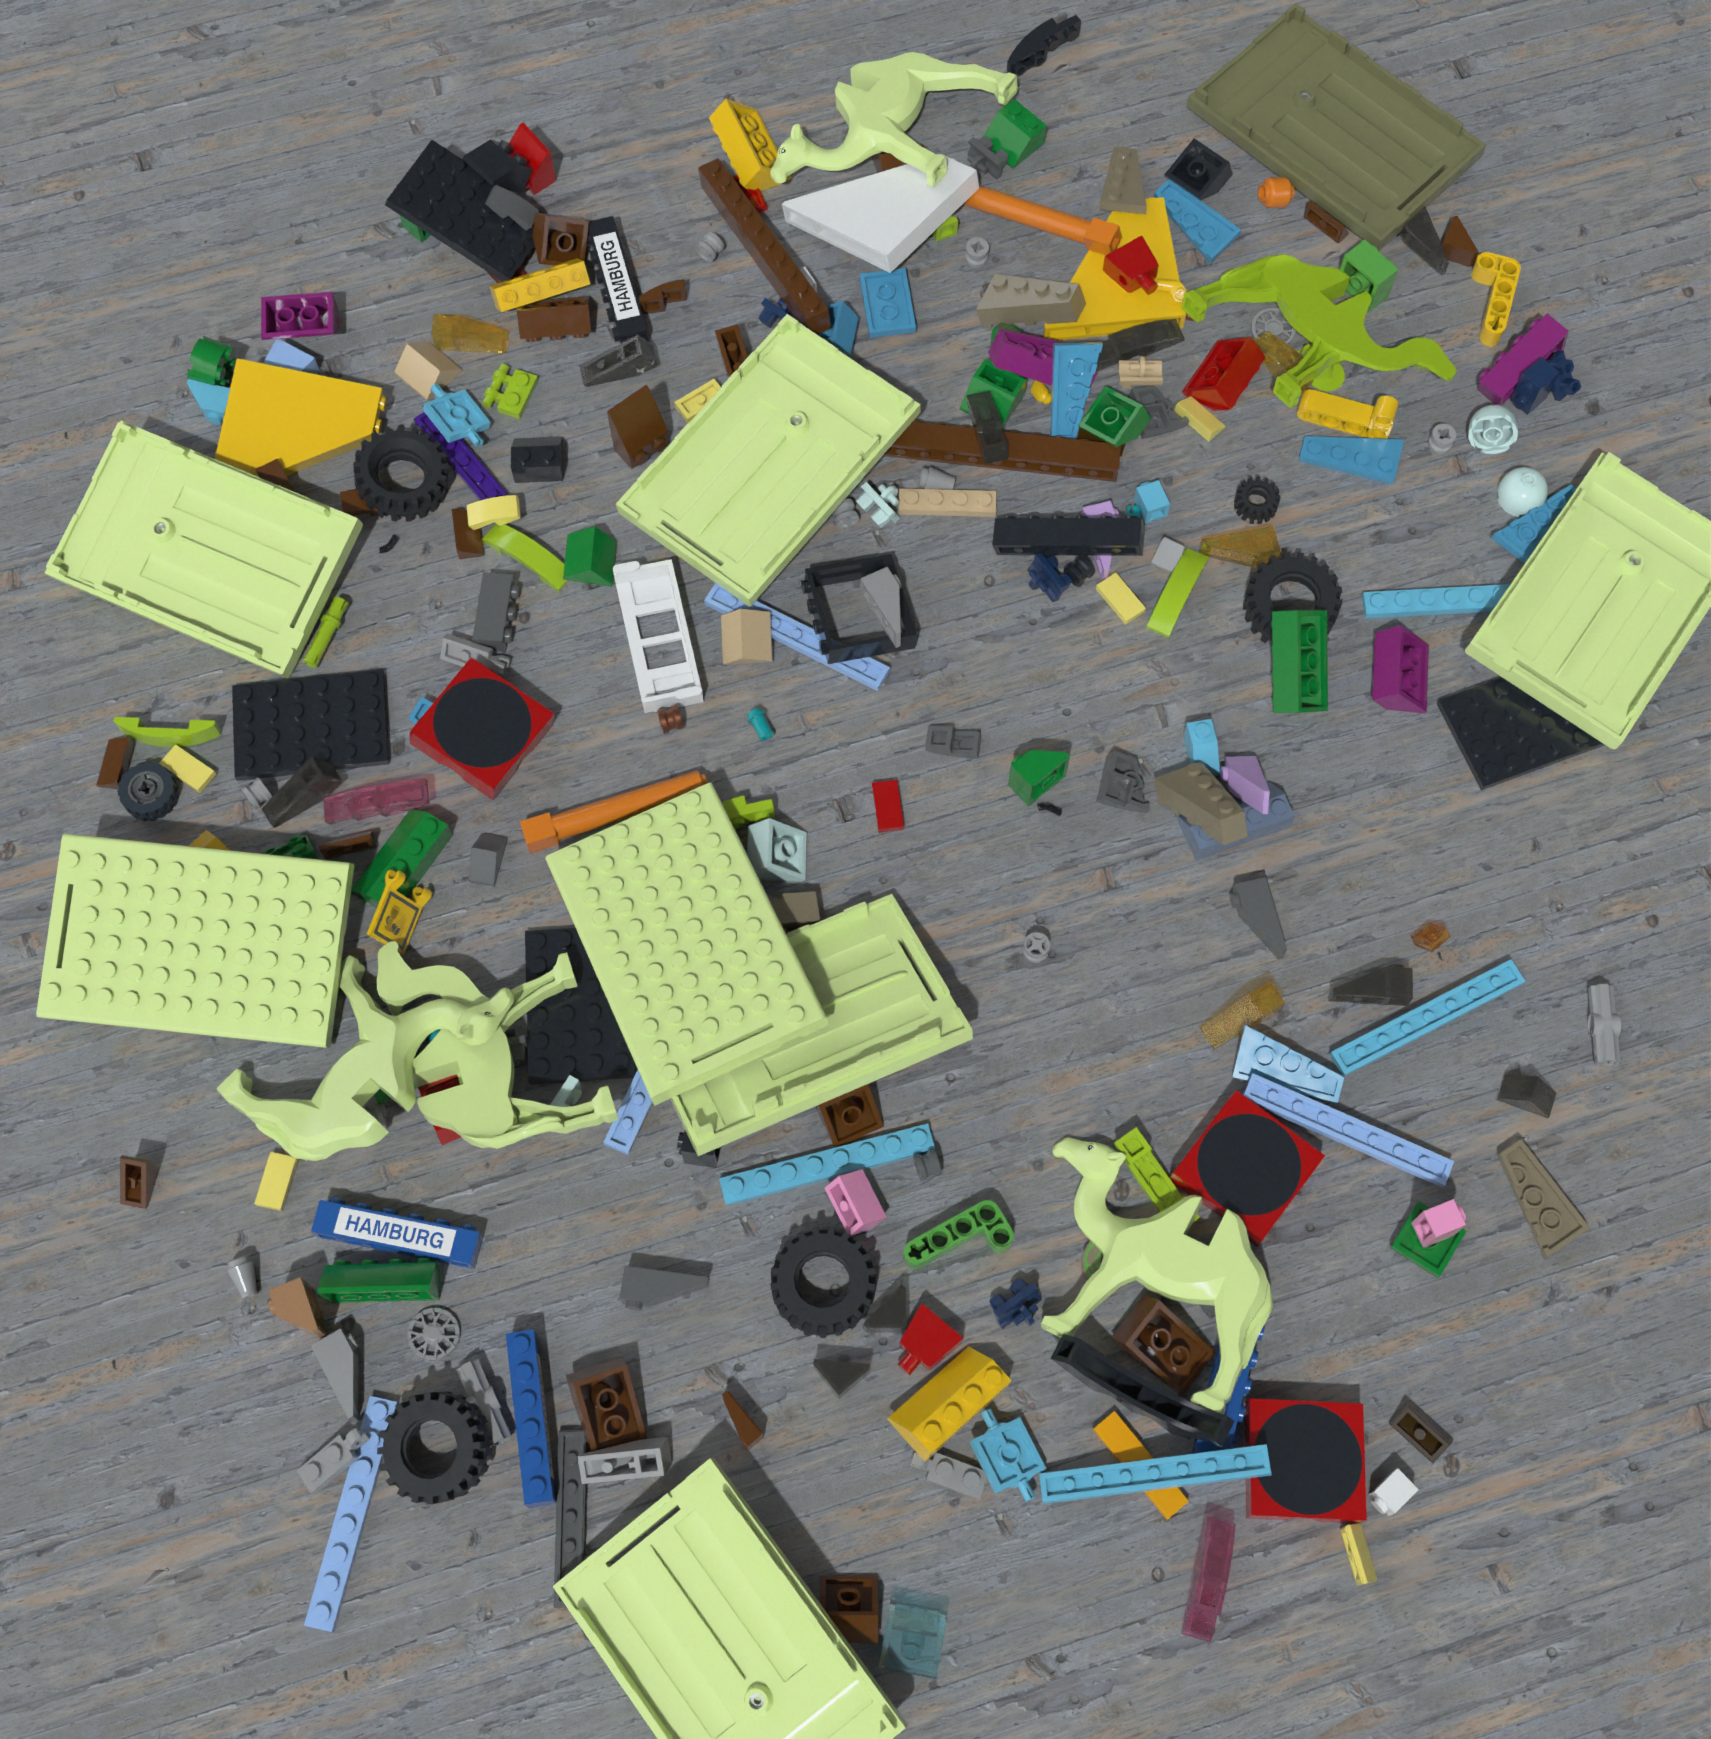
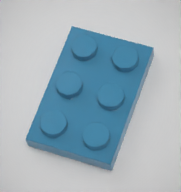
(887, 303)

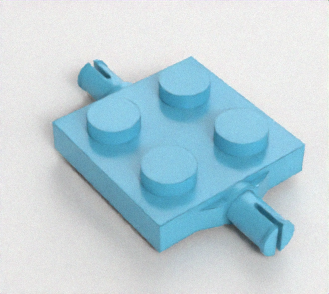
(456, 415)
(1007, 1455)

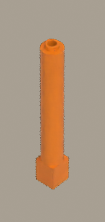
(1095, 234)
(547, 830)

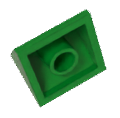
(589, 557)

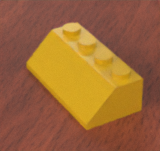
(746, 144)
(949, 1402)

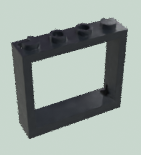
(847, 572)

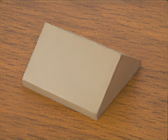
(424, 366)
(746, 637)

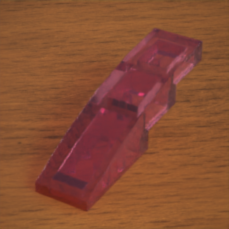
(375, 800)

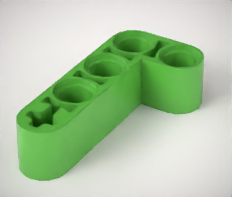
(955, 1239)

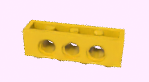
(539, 285)

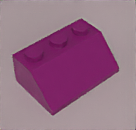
(298, 315)
(1400, 670)

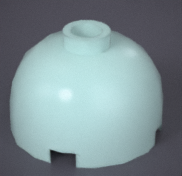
(1493, 429)
(1522, 491)

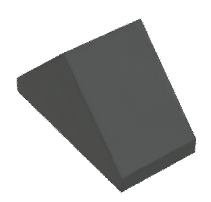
(486, 859)

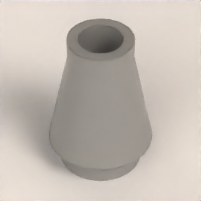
(934, 479)
(243, 1276)

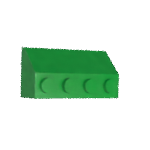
(1300, 661)
(409, 850)
(380, 1282)

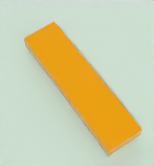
(1128, 1448)

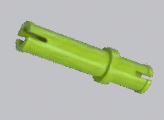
(329, 624)

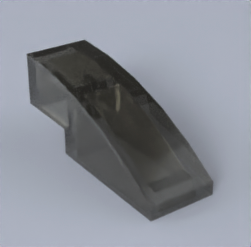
(987, 427)

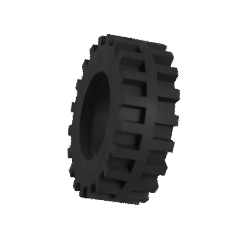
(396, 447)
(1294, 569)
(824, 1319)
(470, 1451)

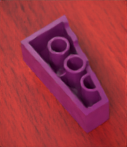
(1542, 340)
(1024, 355)

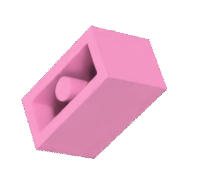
(855, 1202)
(1439, 1223)

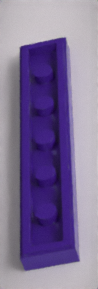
(463, 462)

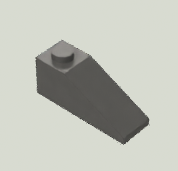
(1258, 912)
(652, 1287)

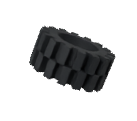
(1257, 488)

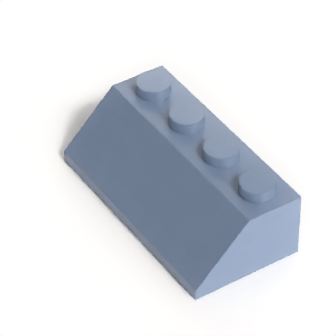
(1258, 825)

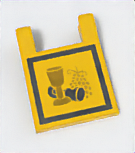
(397, 914)

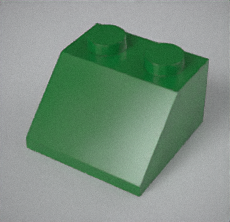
(1016, 132)
(1115, 418)
(1037, 773)

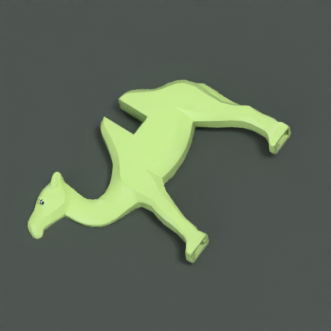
(882, 107)
(376, 1062)
(482, 1103)
(1167, 1263)

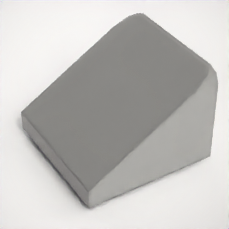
(1168, 555)

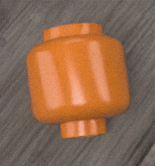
(1276, 192)

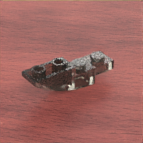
(1140, 341)

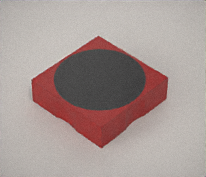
(481, 728)
(1247, 1166)
(1313, 1460)

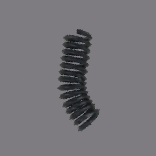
(383, 549)
(1047, 807)

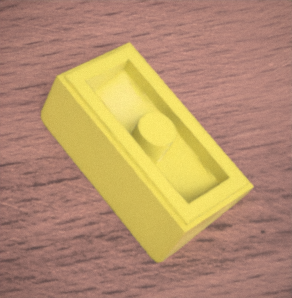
(1199, 418)
(1358, 1554)

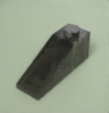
(1423, 240)
(620, 362)
(302, 791)
(1383, 987)

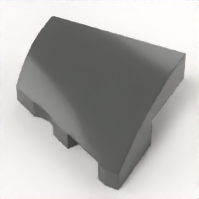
(1160, 410)
(1121, 783)

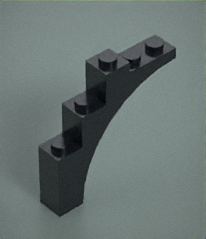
(1139, 1395)

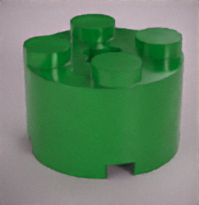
(212, 362)

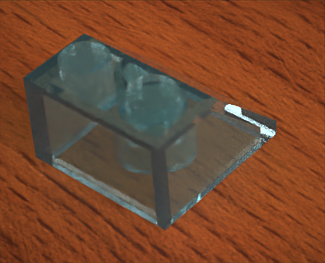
(913, 1639)

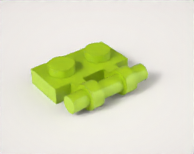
(517, 394)

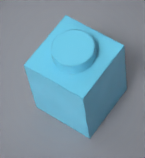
(1152, 501)

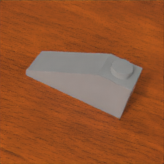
(883, 597)
(341, 1366)
(626, 1461)

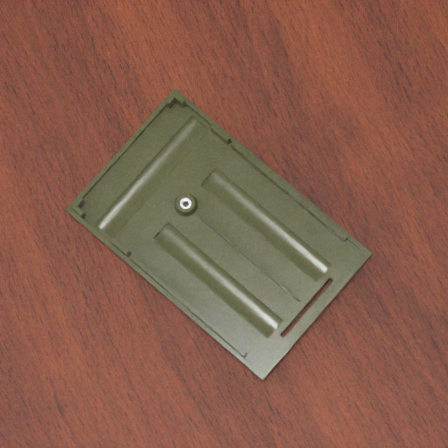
(1337, 126)

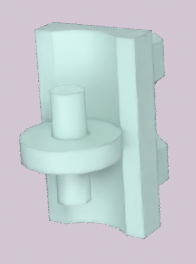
(870, 497)

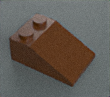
(637, 428)
(1163, 1344)
(606, 1404)

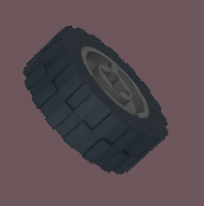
(161, 796)

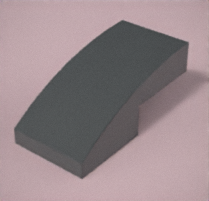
(510, 204)
(948, 742)

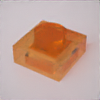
(1430, 937)

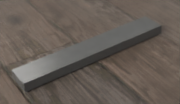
(569, 1507)

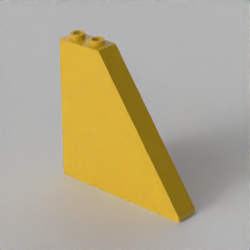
(1107, 303)
(294, 417)

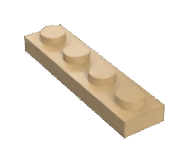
(947, 502)

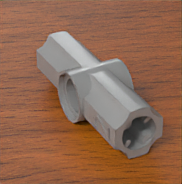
(1604, 1025)
(485, 1397)

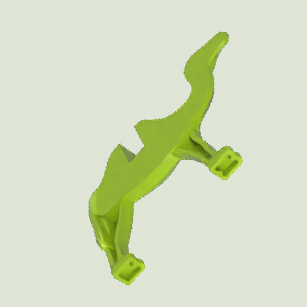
(1305, 301)

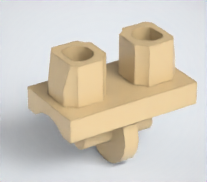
(1140, 372)

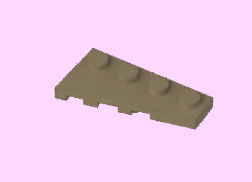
(1124, 184)
(1544, 1205)

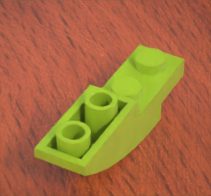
(743, 813)

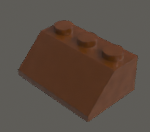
(555, 318)

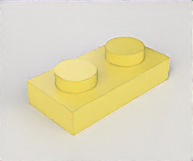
(694, 401)

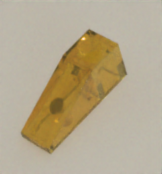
(467, 335)
(1279, 356)
(1244, 547)
(1248, 1011)

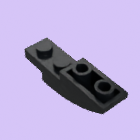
(1044, 38)

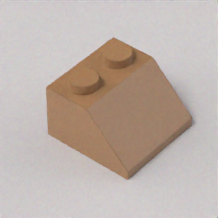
(298, 1307)

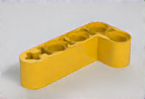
(1502, 275)
(1349, 415)

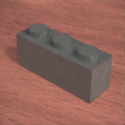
(495, 611)

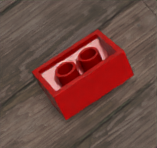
(1225, 373)

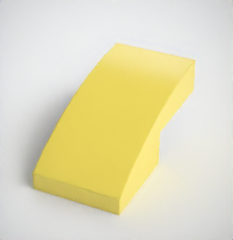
(496, 509)

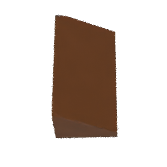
(1325, 222)
(467, 540)
(115, 762)
(347, 844)

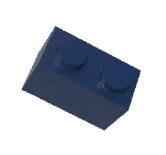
(1534, 386)

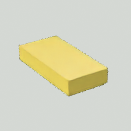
(1120, 598)
(188, 768)
(276, 1181)

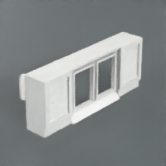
(645, 592)

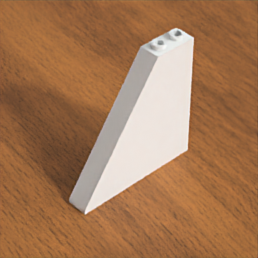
(883, 213)

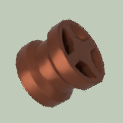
(670, 719)

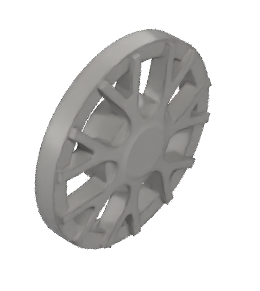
(1272, 325)
(433, 1334)

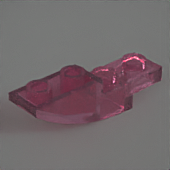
(1210, 1579)

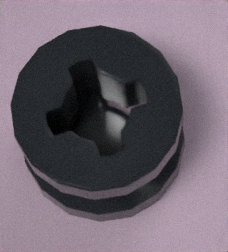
(1079, 571)

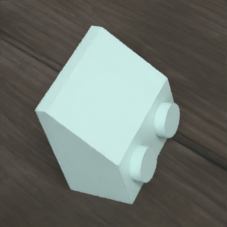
(777, 851)

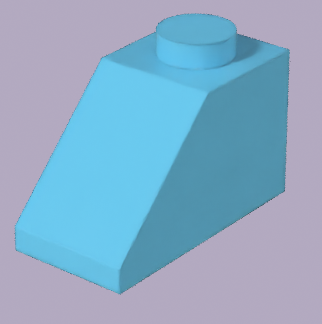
(210, 399)
(1202, 744)

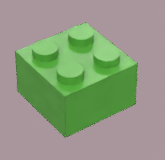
(1369, 273)

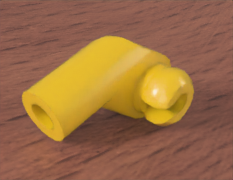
(1173, 287)
(1040, 392)

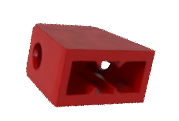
(1133, 266)
(927, 1341)

